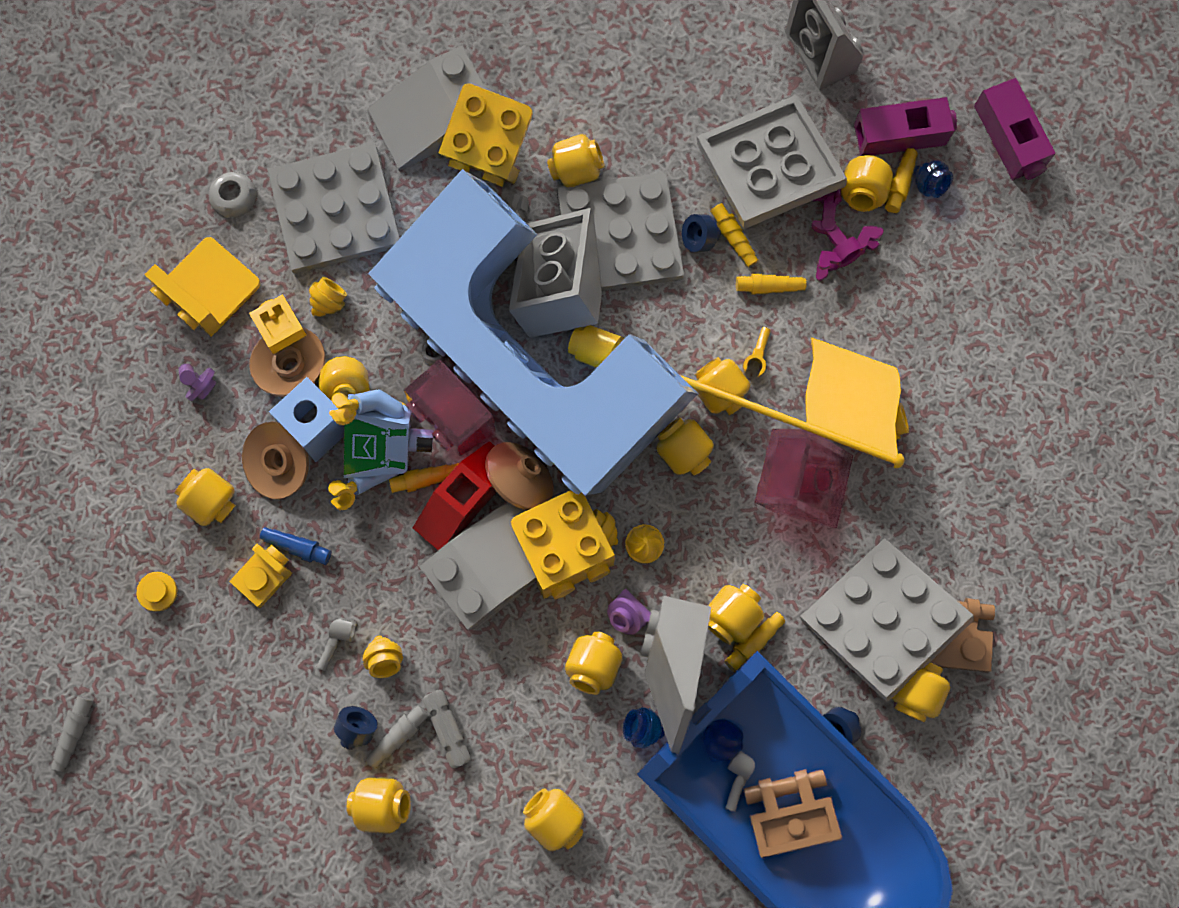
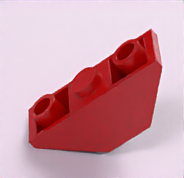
(456, 500)

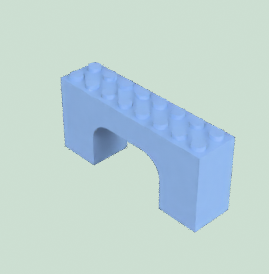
(445, 283)

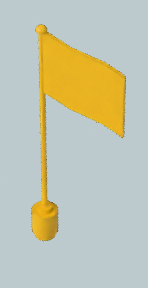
(845, 398)

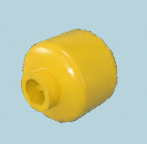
(576, 161)
(867, 183)
(343, 376)
(723, 376)
(685, 447)
(205, 496)
(735, 613)
(593, 663)
(923, 694)
(379, 805)
(553, 819)

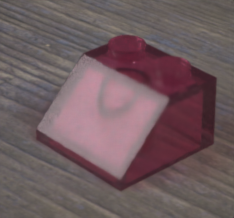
(450, 409)
(804, 477)

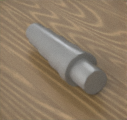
(72, 731)
(401, 732)

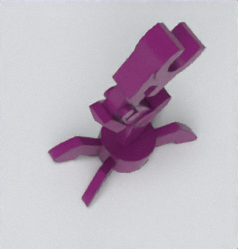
(845, 249)

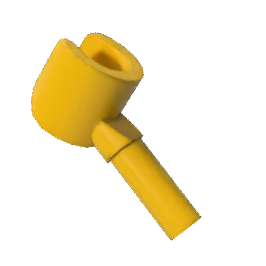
(758, 352)

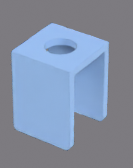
(318, 435)

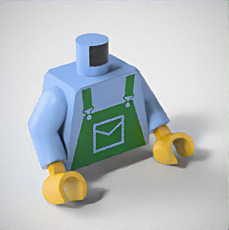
(375, 442)

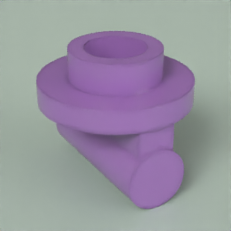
(200, 385)
(627, 613)

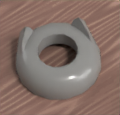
(235, 207)

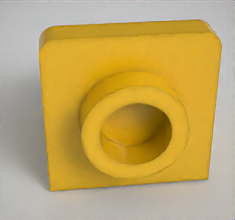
(277, 324)
(262, 575)

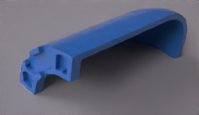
(885, 847)

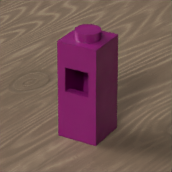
(904, 126)
(1014, 130)

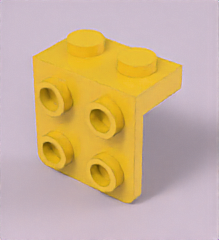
(486, 134)
(205, 286)
(563, 544)

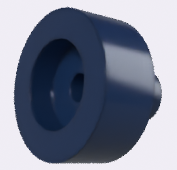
(700, 233)
(845, 722)
(355, 727)

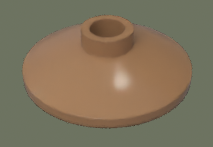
(270, 369)
(263, 461)
(518, 475)

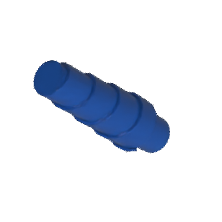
(296, 546)

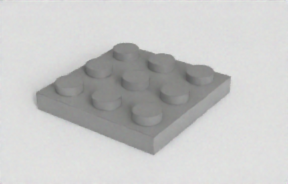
(771, 161)
(333, 208)
(632, 228)
(886, 619)

